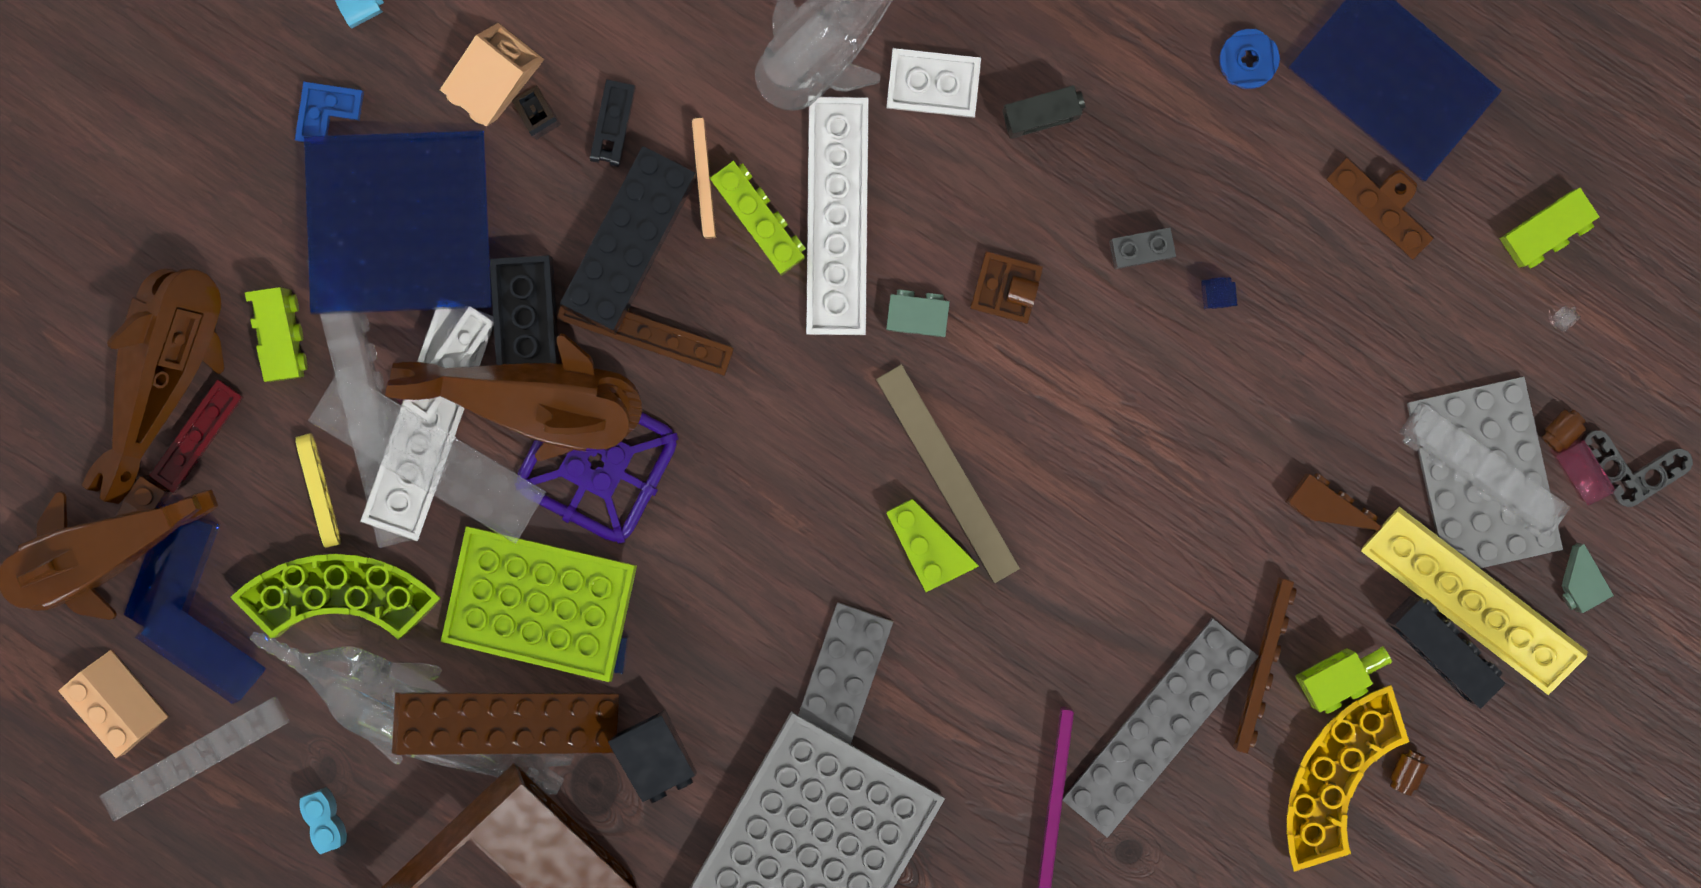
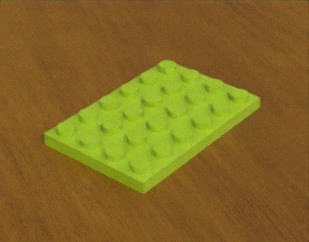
(539, 604)

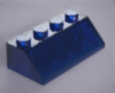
(172, 570)

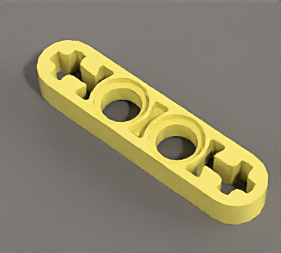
(318, 490)

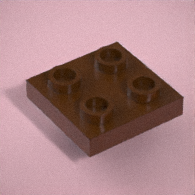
(1006, 287)

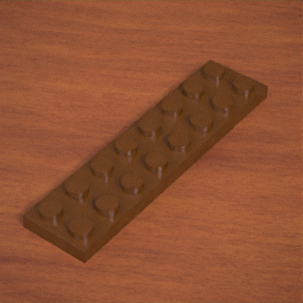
(503, 723)

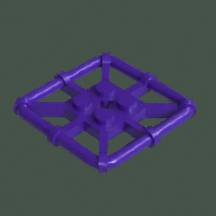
(605, 480)

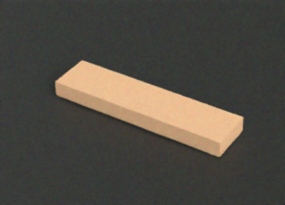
(703, 178)

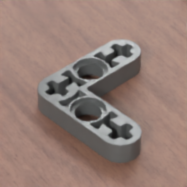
(1637, 479)

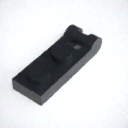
(613, 122)

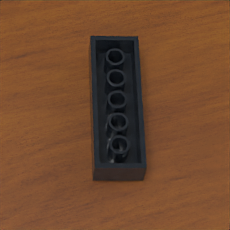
(628, 240)

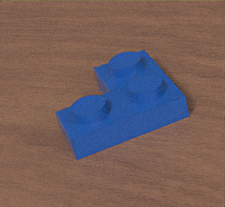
(320, 103)

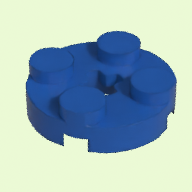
(1261, 70)

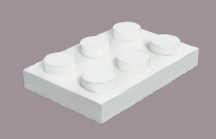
(933, 83)

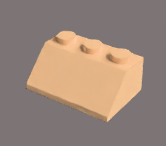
(113, 703)

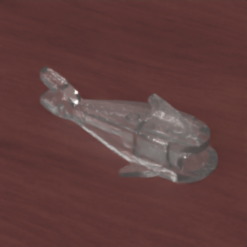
(816, 50)

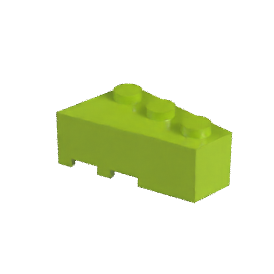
(277, 334)
(928, 546)

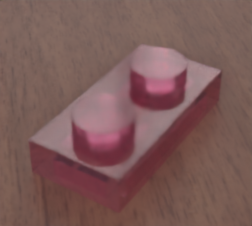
(1586, 473)

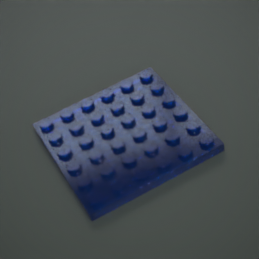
(397, 222)

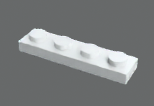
(454, 353)

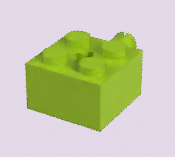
(1340, 678)

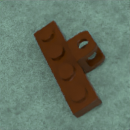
(1383, 204)

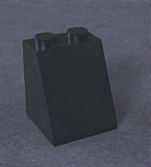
(653, 757)

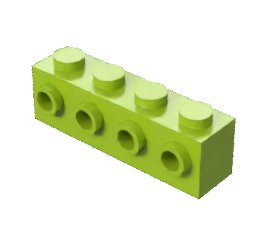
(757, 218)

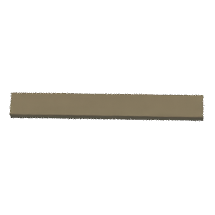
(948, 474)

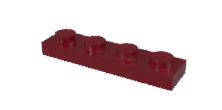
(196, 436)

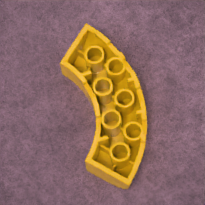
(1332, 773)

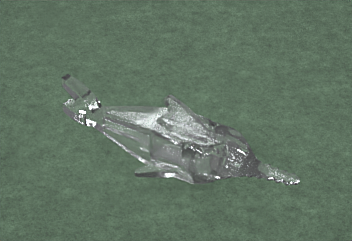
(362, 699)

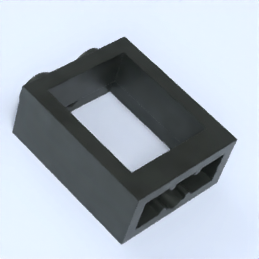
(1043, 111)

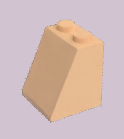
(490, 74)

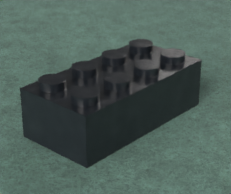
(524, 310)
(1445, 652)

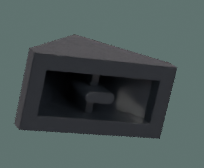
(536, 113)

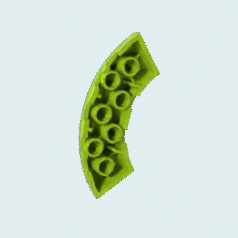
(336, 586)

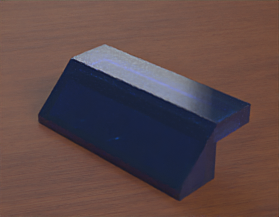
(200, 652)

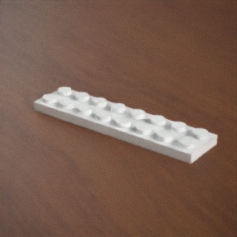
(837, 216)
(393, 500)

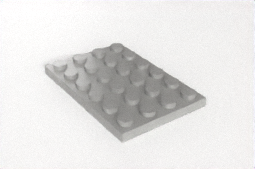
(1503, 422)

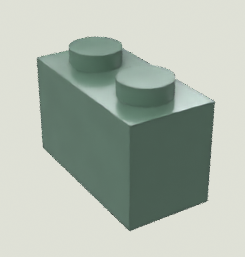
(918, 315)

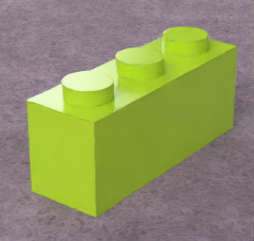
(1550, 229)

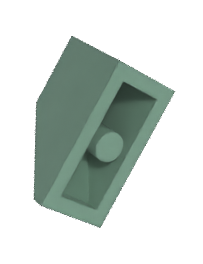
(1583, 581)

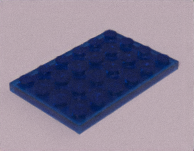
(1395, 81)

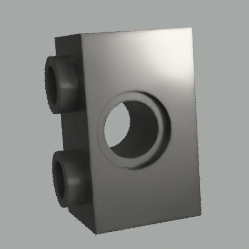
(1142, 248)

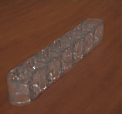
(194, 758)

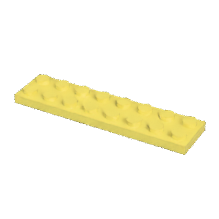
(1474, 601)

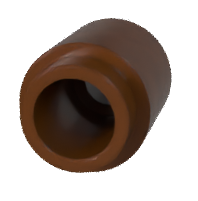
(1564, 430)
(1408, 772)

